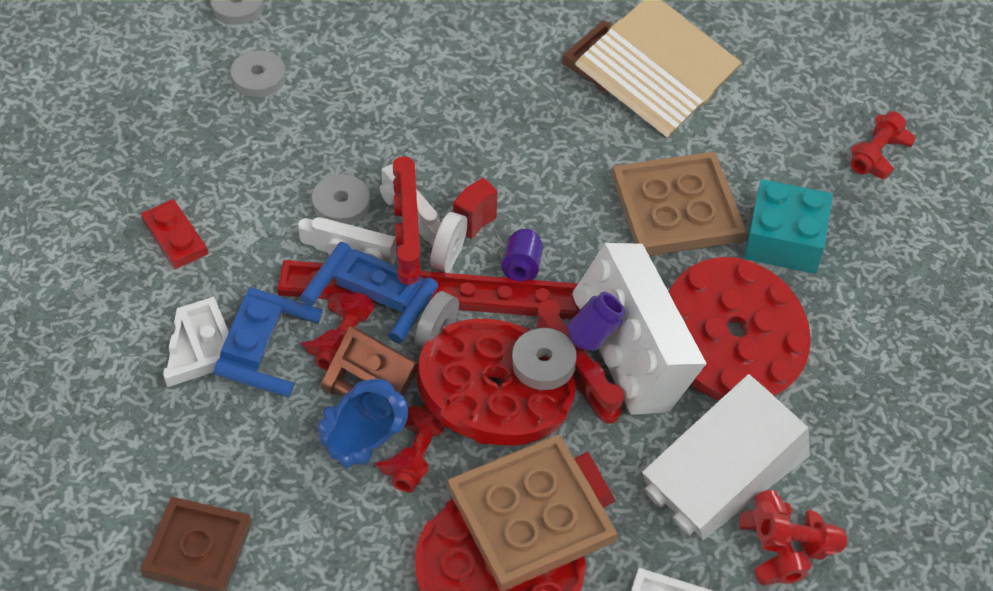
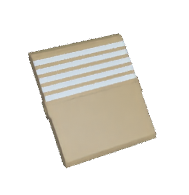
(658, 64)

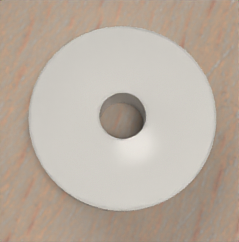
(448, 242)

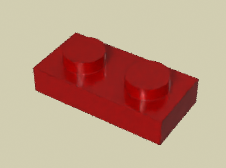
(174, 234)

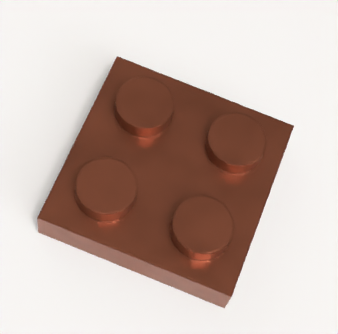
(196, 545)

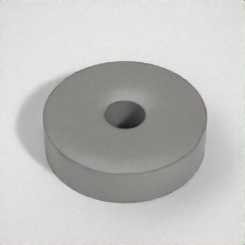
(237, 13)
(262, 85)
(341, 186)
(439, 313)
(544, 343)

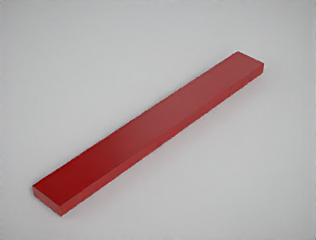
(473, 291)

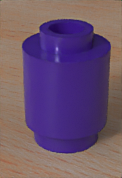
(522, 255)
(596, 321)

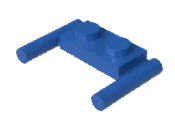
(375, 280)
(251, 336)

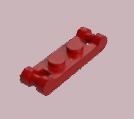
(408, 231)
(588, 375)

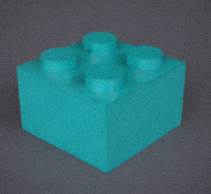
(788, 226)

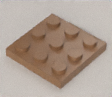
(678, 203)
(531, 512)

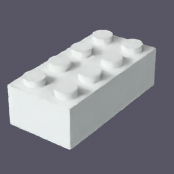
(652, 348)

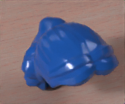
(362, 421)

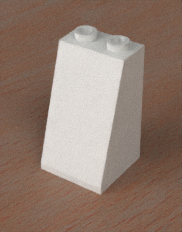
(727, 458)

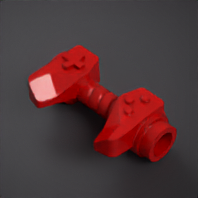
(888, 130)
(353, 308)
(409, 464)
(815, 536)
(788, 565)

